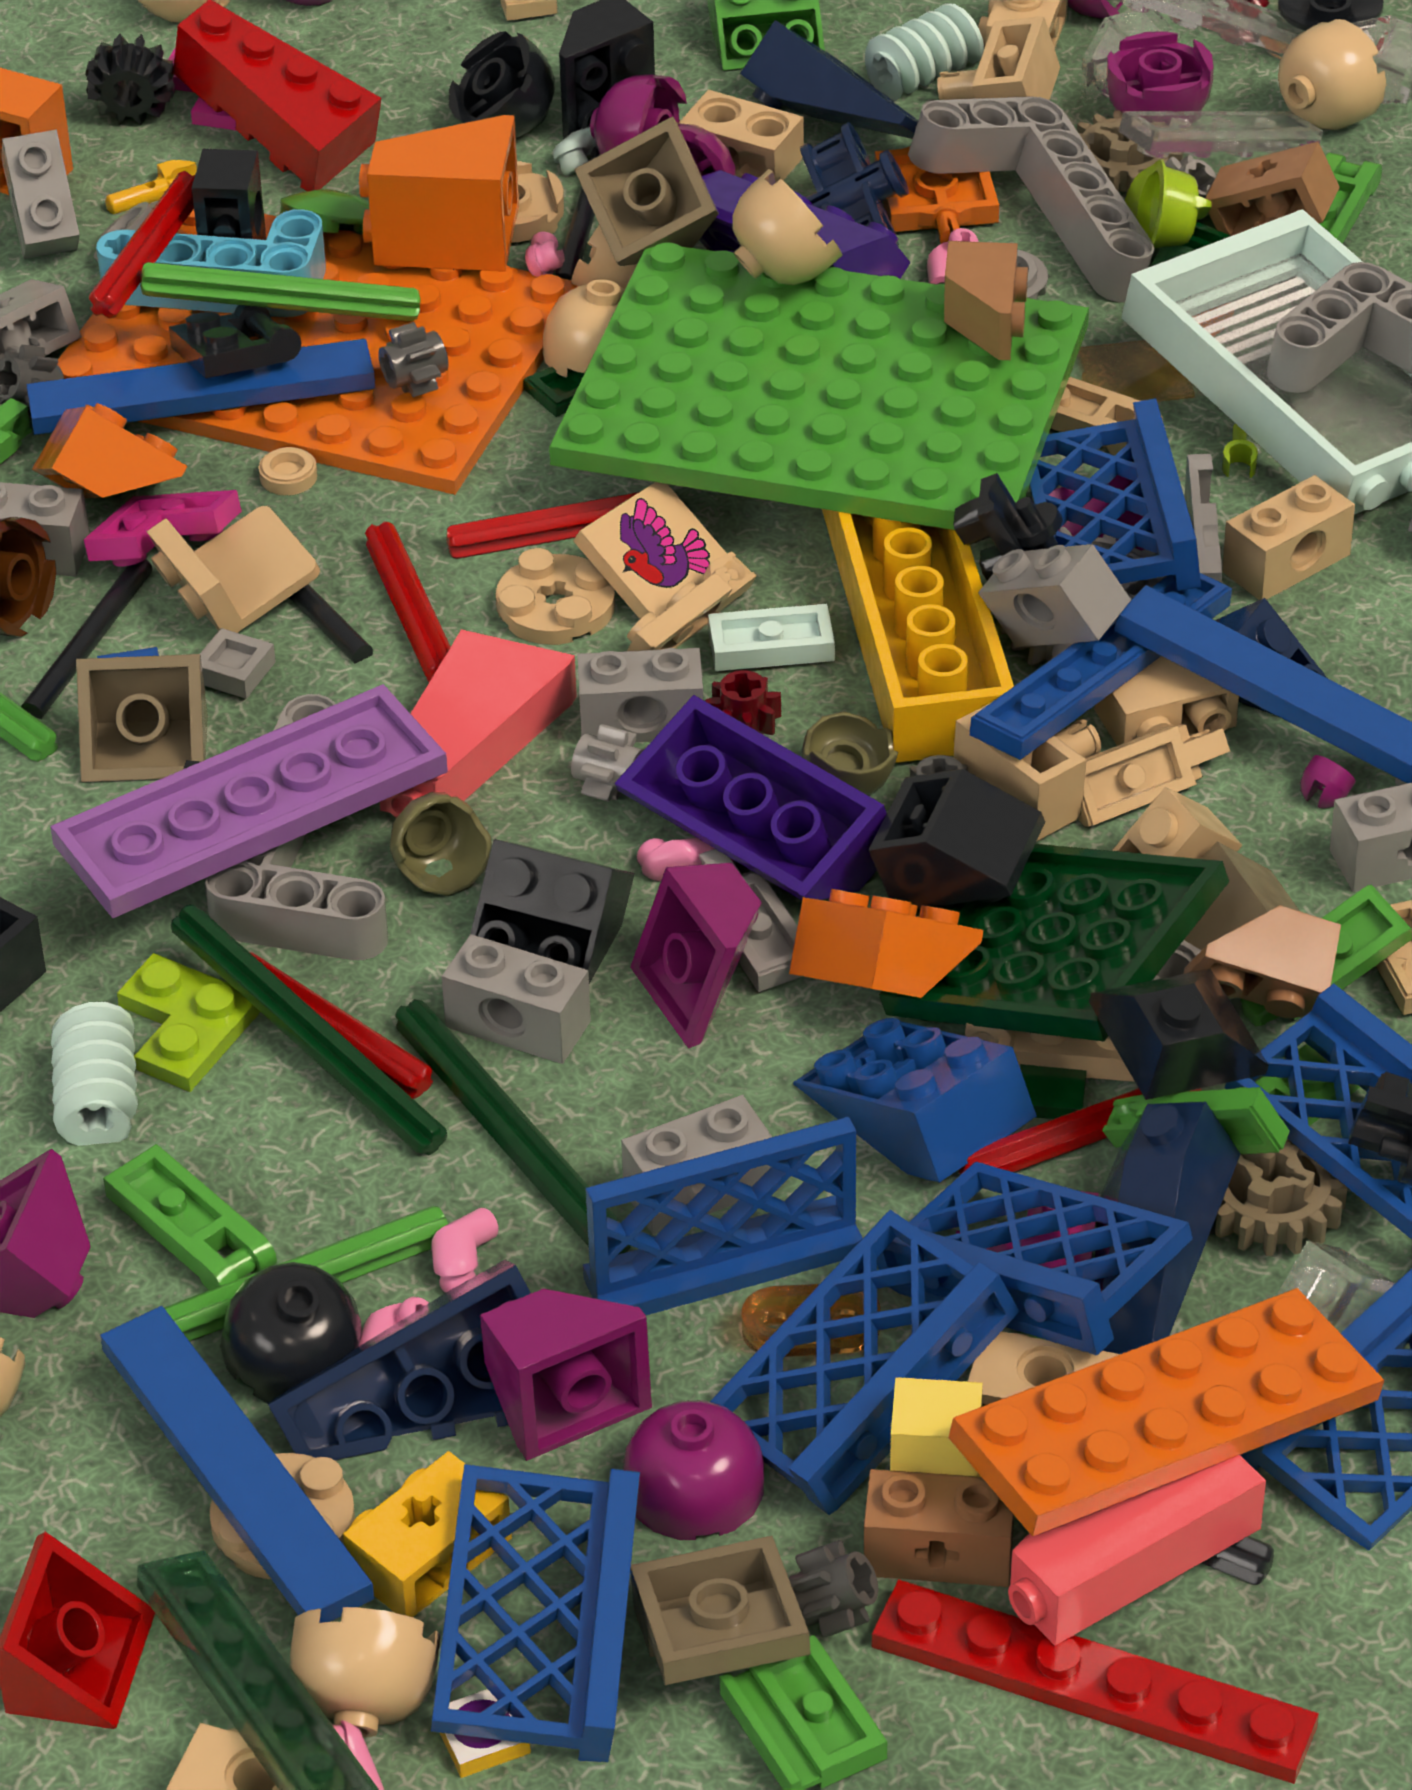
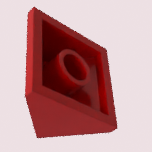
(70, 1640)

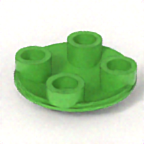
(331, 206)

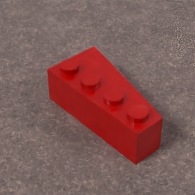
(276, 94)

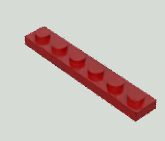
(1096, 1681)

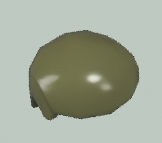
(851, 750)
(435, 830)

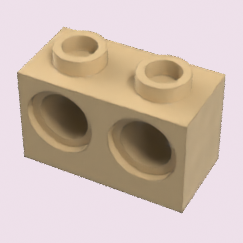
(753, 133)

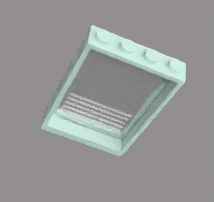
(1217, 324)

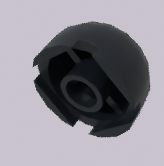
(504, 79)
(288, 1327)

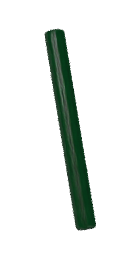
(309, 1031)
(497, 1114)

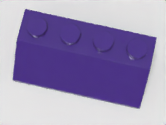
(863, 248)
(757, 802)

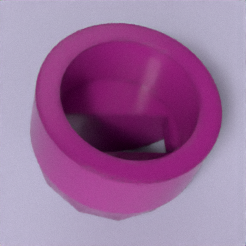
(1328, 774)

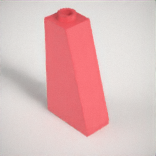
(486, 708)
(1130, 1548)

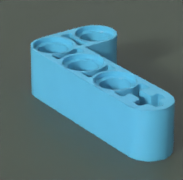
(291, 249)

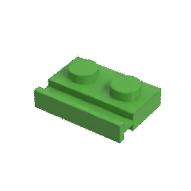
(804, 1720)

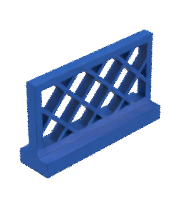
(1153, 494)
(1359, 1052)
(731, 1249)
(1052, 1302)
(1380, 1339)
(942, 1346)
(596, 1632)

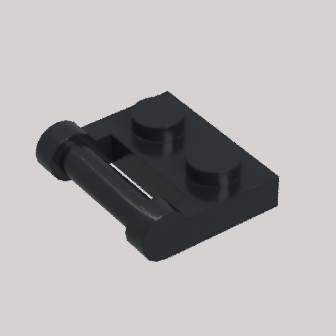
(222, 343)

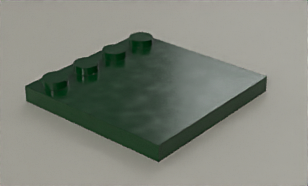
(1068, 931)

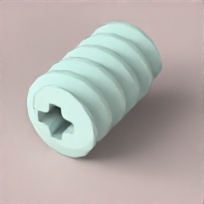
(922, 50)
(93, 1074)

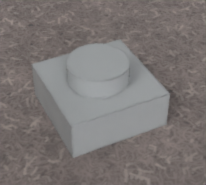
(236, 662)

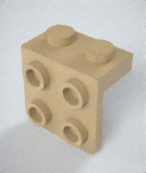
(237, 571)

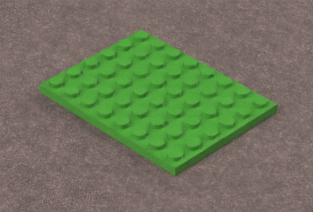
(813, 390)

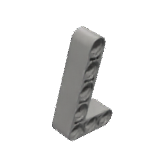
(1054, 166)
(1348, 312)
(293, 907)

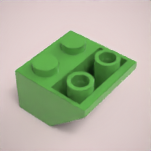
(742, 24)

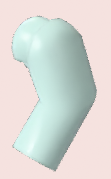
(573, 150)

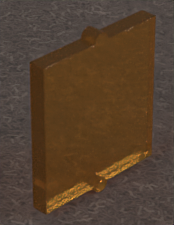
(1134, 371)

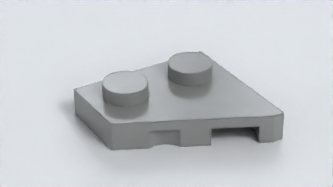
(1203, 514)

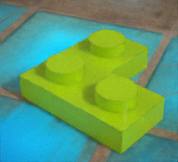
(196, 1015)

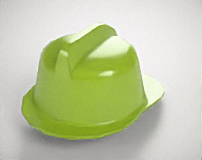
(1166, 204)

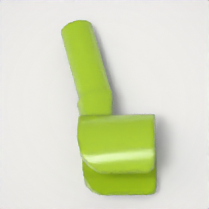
(1239, 451)

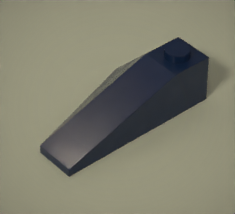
(819, 85)
(1178, 1167)
(404, 1379)

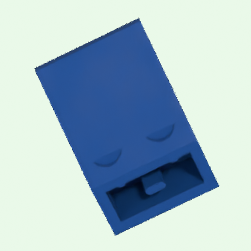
(922, 1094)

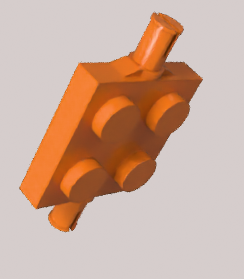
(940, 199)

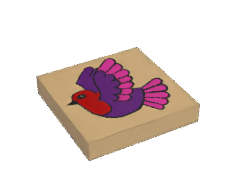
(649, 548)

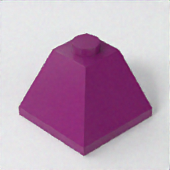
(694, 943)
(40, 1238)
(565, 1366)

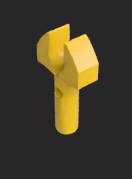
(149, 191)

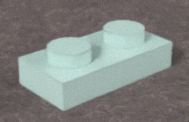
(771, 637)

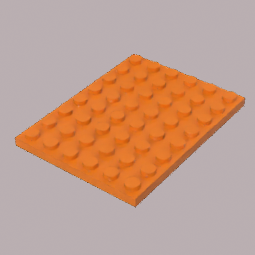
(432, 440)

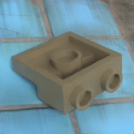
(718, 1610)

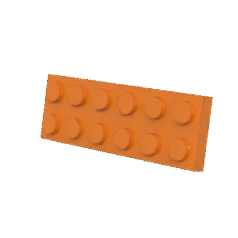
(1164, 1411)

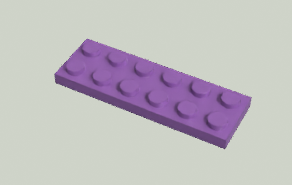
(248, 800)

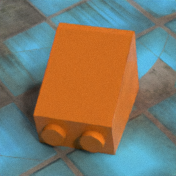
(443, 197)

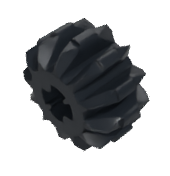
(130, 79)

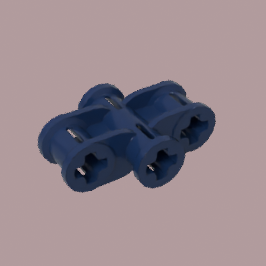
(849, 180)

